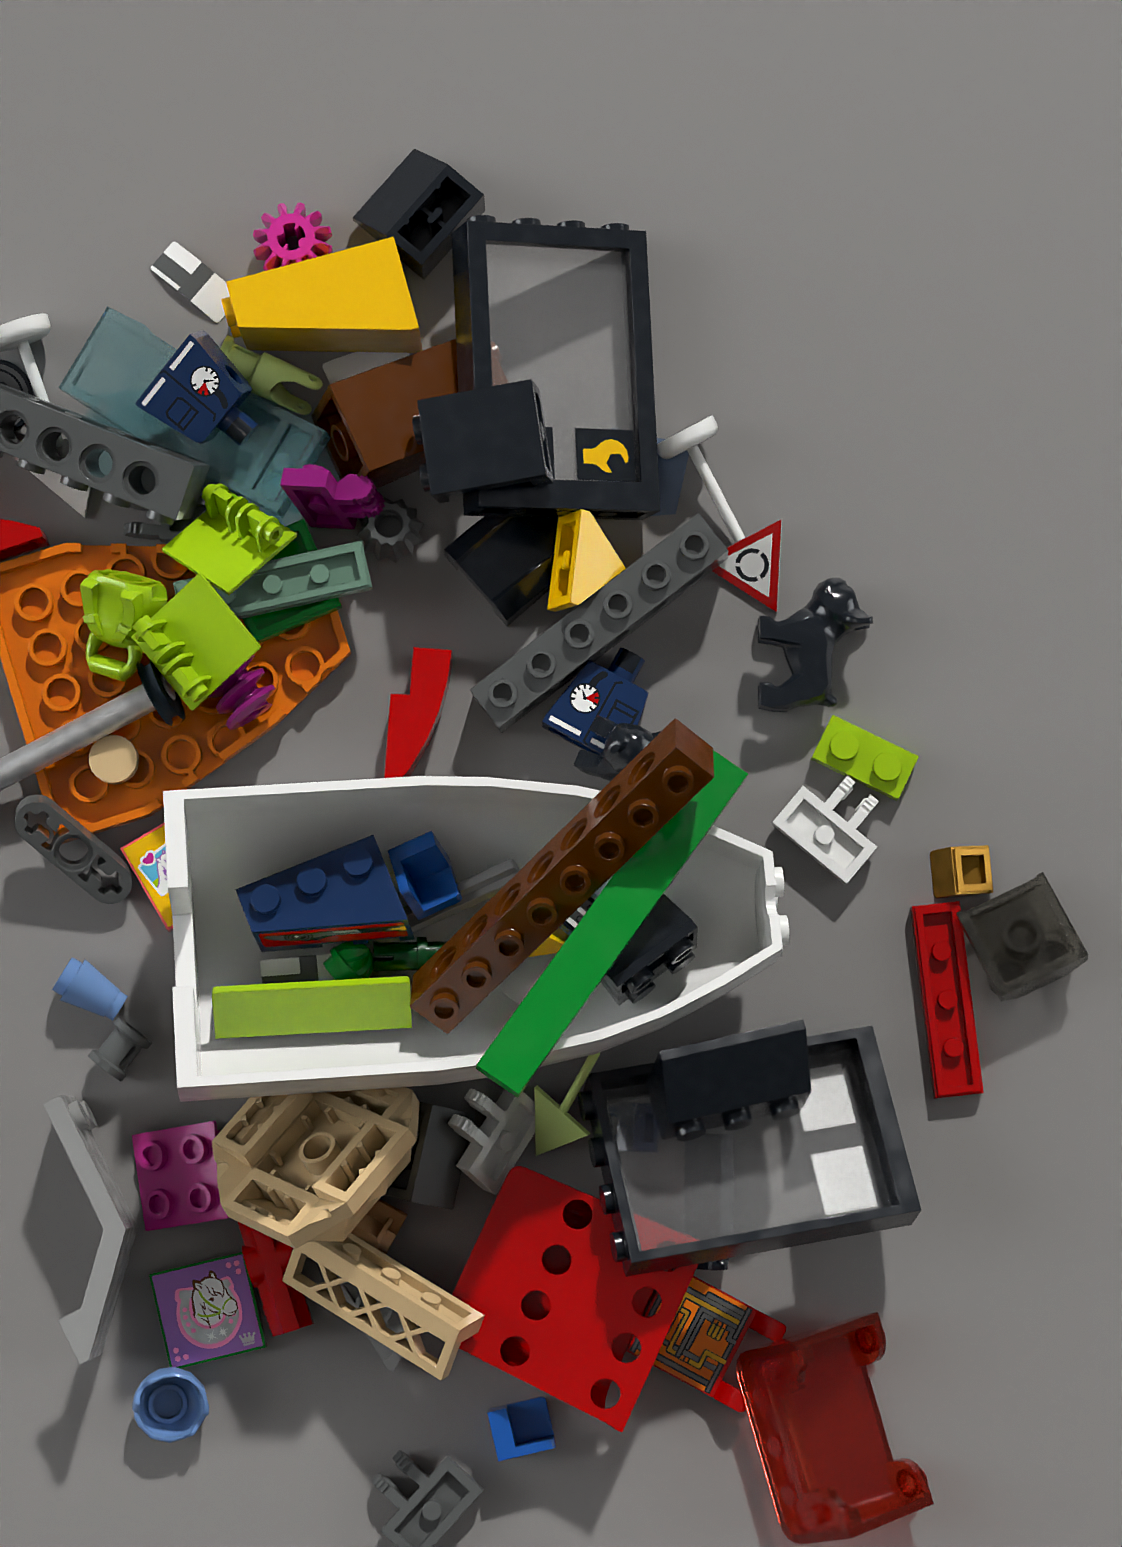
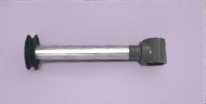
(151, 695)

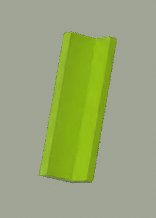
(311, 1007)

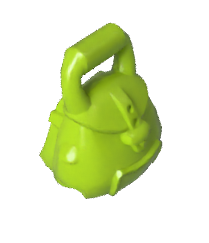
(111, 607)

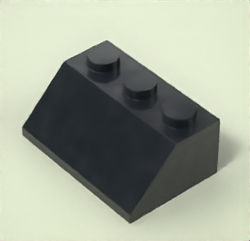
(730, 1081)

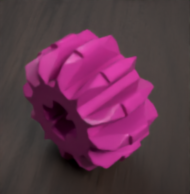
(273, 240)

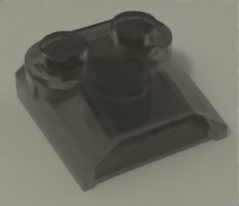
(1023, 939)

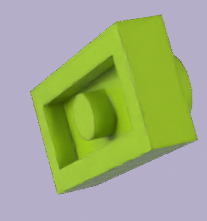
(864, 757)

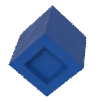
(424, 875)
(521, 1428)

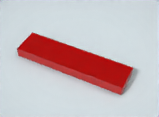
(946, 1000)

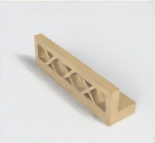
(393, 1286)

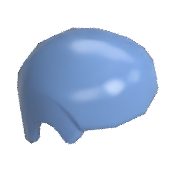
(170, 1404)

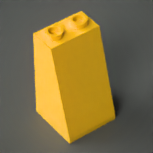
(327, 304)

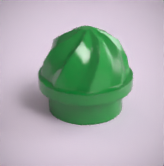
(350, 961)

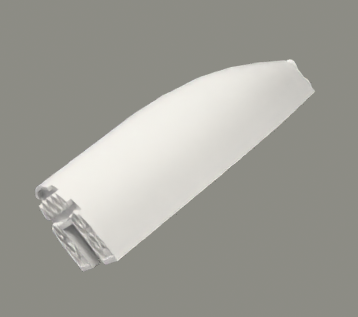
(250, 832)

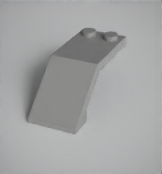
(89, 1326)

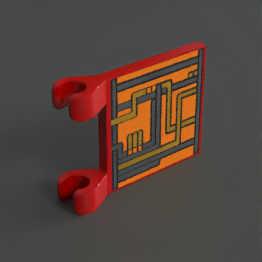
(707, 1338)

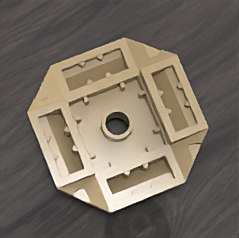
(313, 1160)

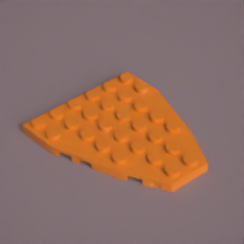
(52, 684)

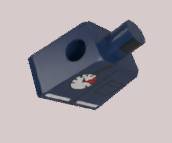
(200, 393)
(601, 694)

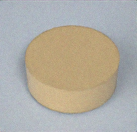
(113, 759)

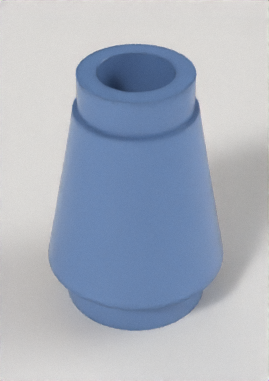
(89, 989)

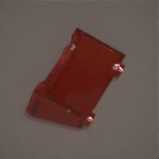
(826, 1434)

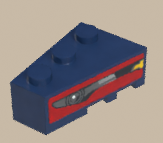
(326, 901)

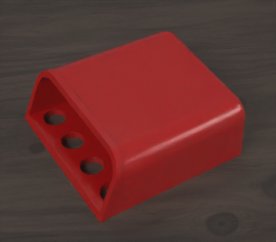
(560, 1301)

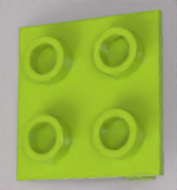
(228, 539)
(195, 641)

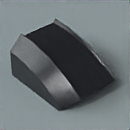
(507, 561)

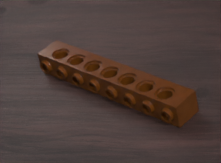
(562, 875)

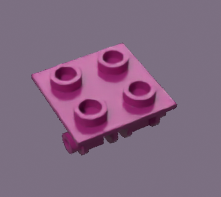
(178, 1176)

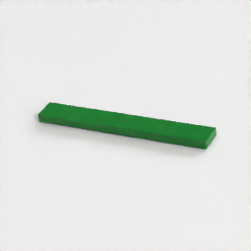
(604, 935)

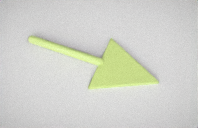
(552, 1121)

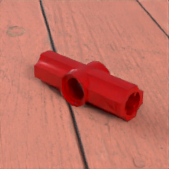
(266, 1265)

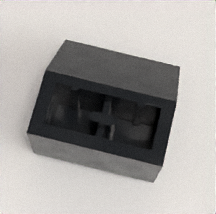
(421, 209)
(659, 945)

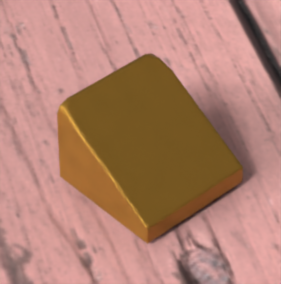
(961, 871)

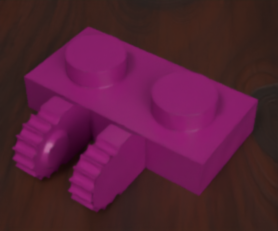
(328, 502)

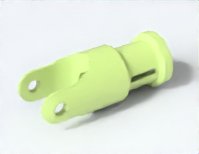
(266, 374)

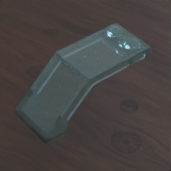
(122, 363)

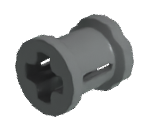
(119, 1049)

